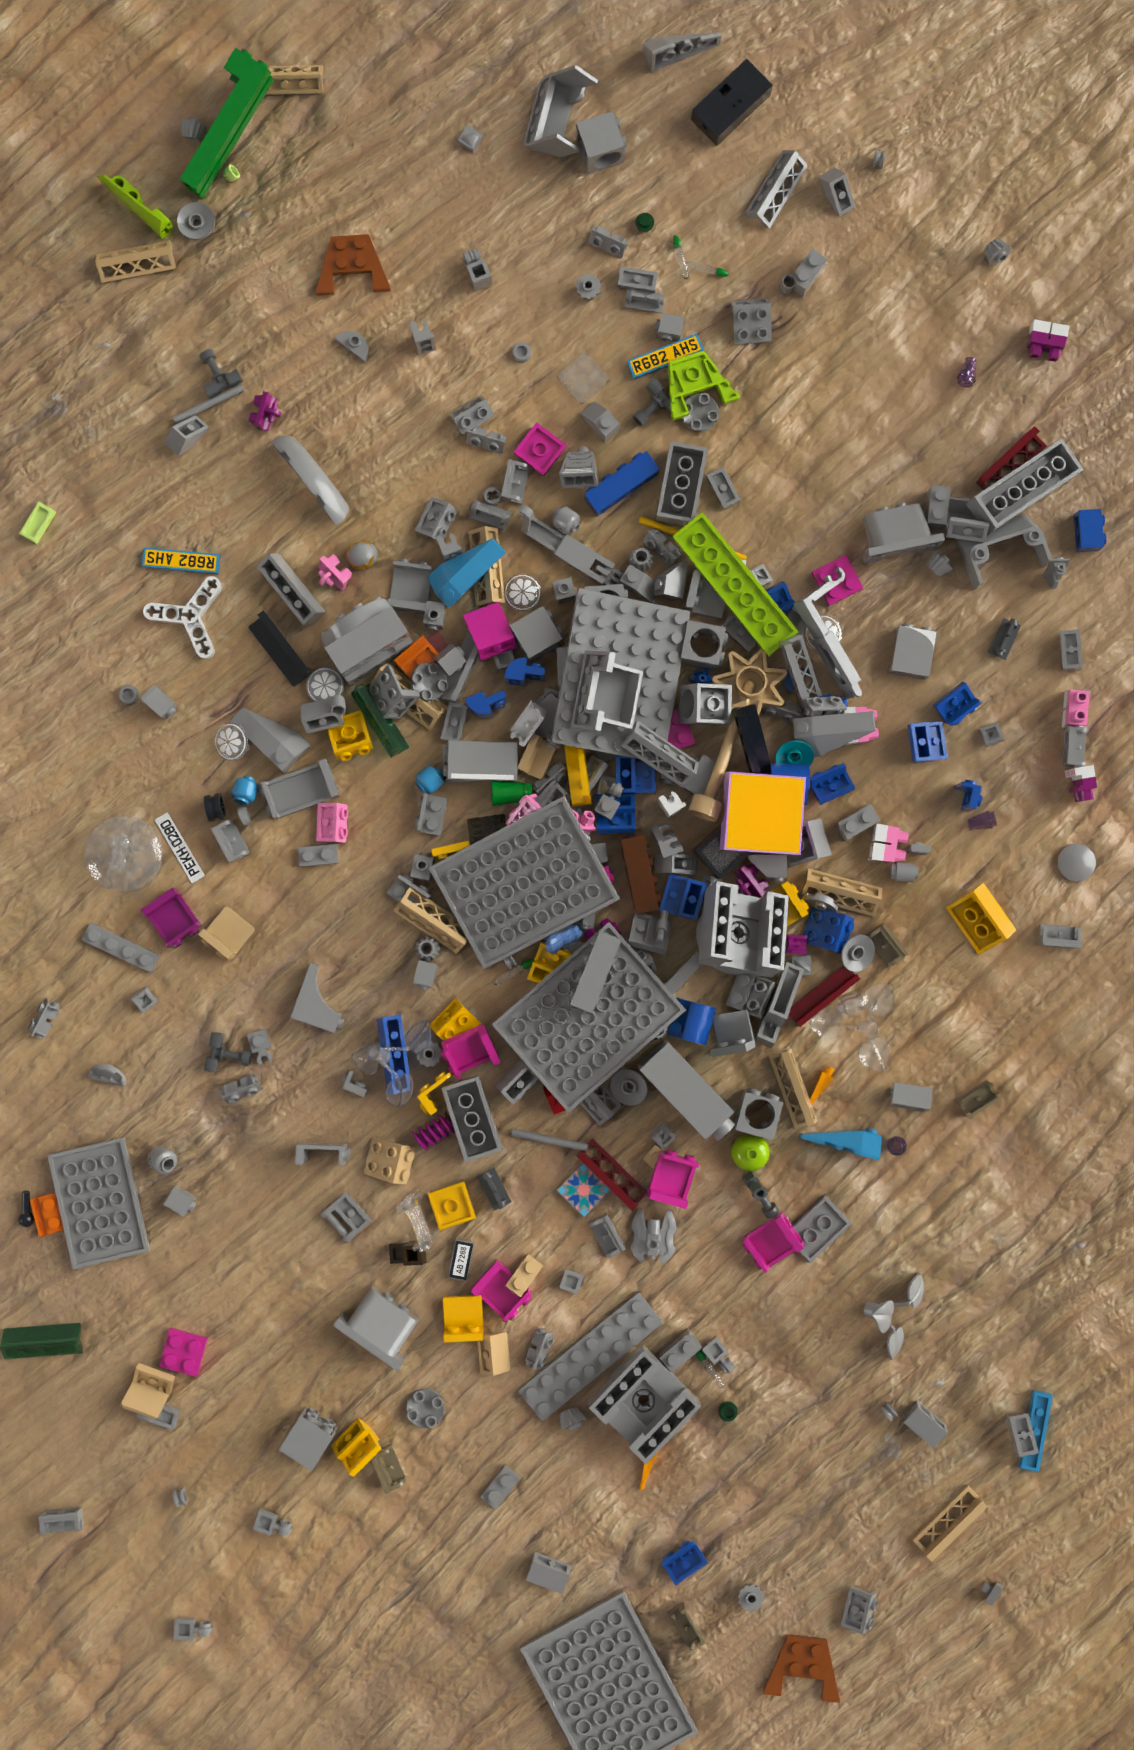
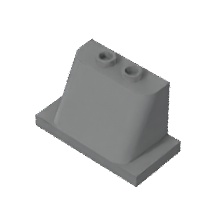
(898, 532)
(605, 693)
(379, 1326)

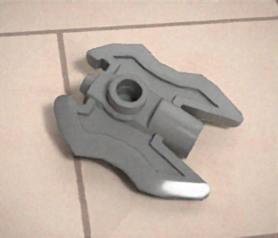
(653, 1239)

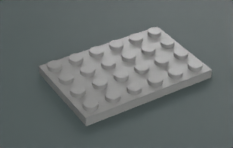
(98, 1203)

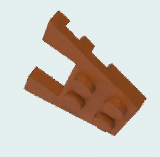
(351, 256)
(805, 1659)

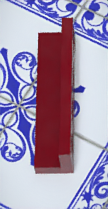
(1009, 455)
(822, 995)
(607, 1180)

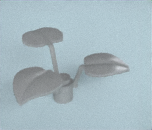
(883, 1313)

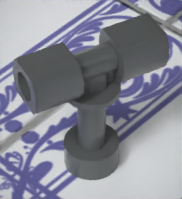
(220, 379)
(659, 398)
(219, 1052)
(759, 1192)

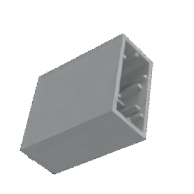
(687, 1091)

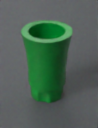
(508, 792)

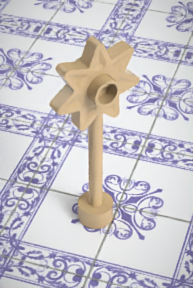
(750, 685)

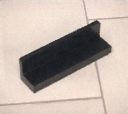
(279, 649)
(752, 739)

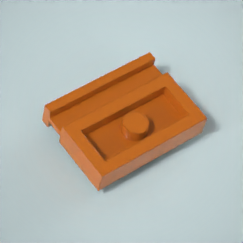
(415, 655)
(46, 1214)

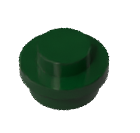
(644, 222)
(727, 1411)

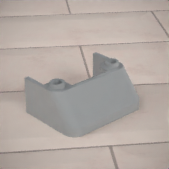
(552, 109)
(977, 553)

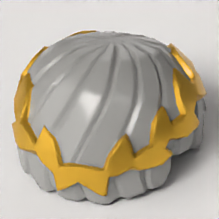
(361, 555)

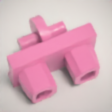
(330, 575)

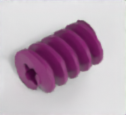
(434, 1132)

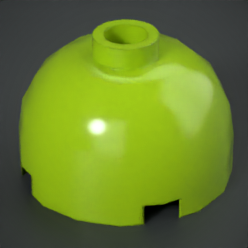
(750, 1152)

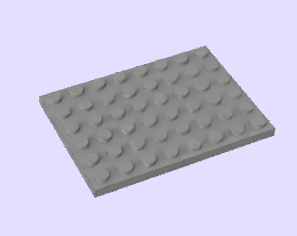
(644, 639)
(524, 882)
(582, 1049)
(608, 1681)

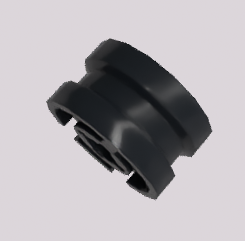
(214, 807)

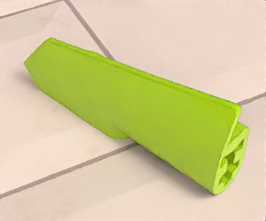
(154, 219)

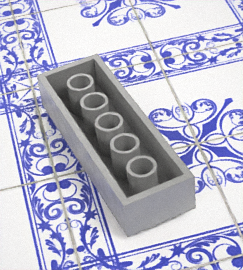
(1025, 486)

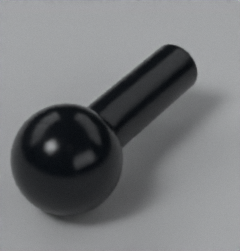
(26, 1218)

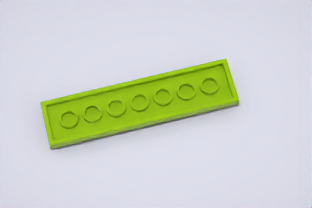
(734, 583)

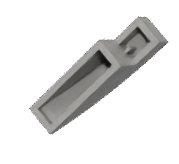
(779, 1005)

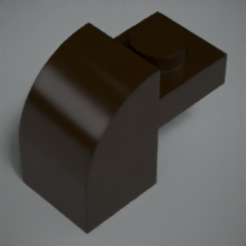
(404, 1254)

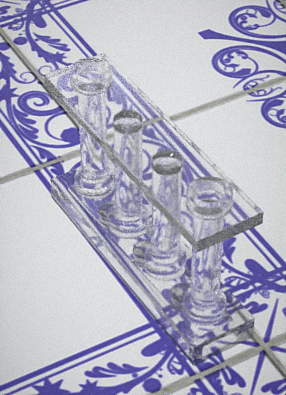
(410, 1206)

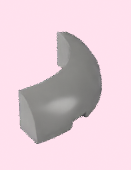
(312, 477)

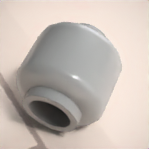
(565, 520)
(162, 1160)

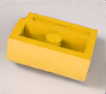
(546, 962)
(356, 1446)

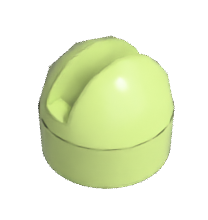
(231, 173)

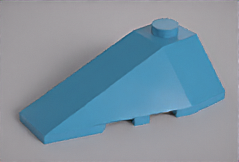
(458, 575)
(859, 1142)

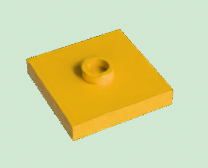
(451, 1205)

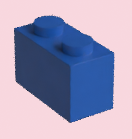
(1089, 530)

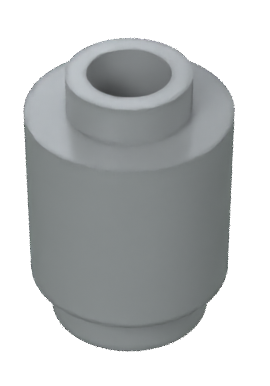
(903, 872)

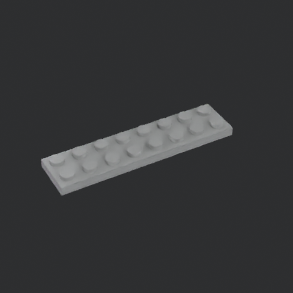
(590, 1356)

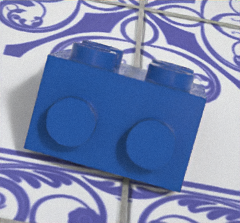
(828, 929)

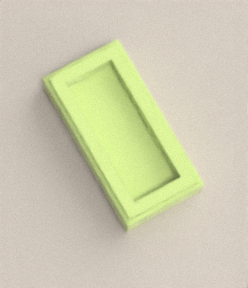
(37, 522)

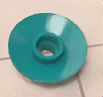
(803, 751)

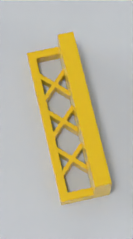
(577, 776)

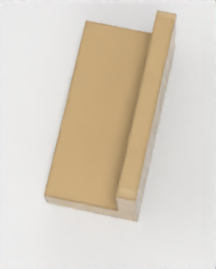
(536, 757)
(494, 1354)

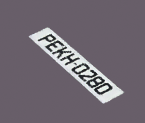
(179, 847)

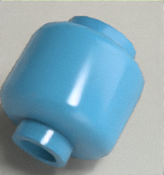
(429, 779)
(244, 790)

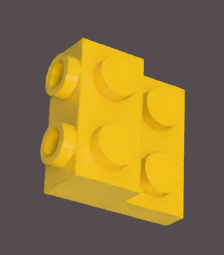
(351, 737)

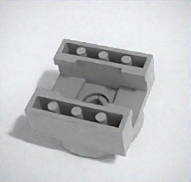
(365, 639)
(758, 927)
(646, 1423)

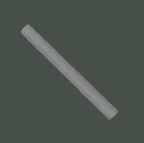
(207, 404)
(549, 1140)

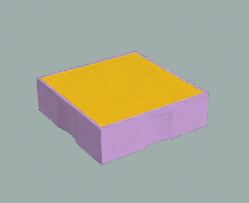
(763, 813)

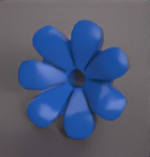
(701, 675)

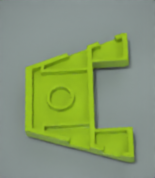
(694, 375)

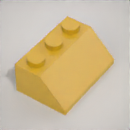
(981, 919)

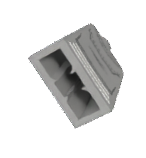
(579, 469)

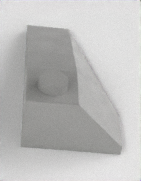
(671, 49)
(833, 731)
(276, 741)

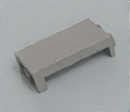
(299, 790)

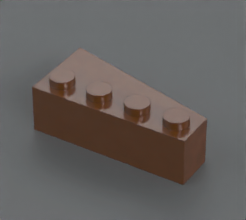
(639, 871)

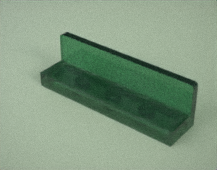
(384, 728)
(41, 1341)

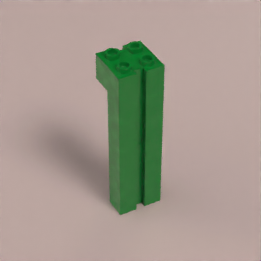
(251, 86)

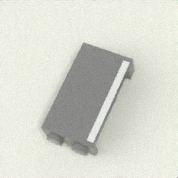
(480, 761)

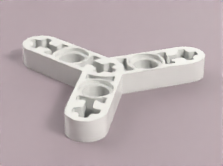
(198, 611)

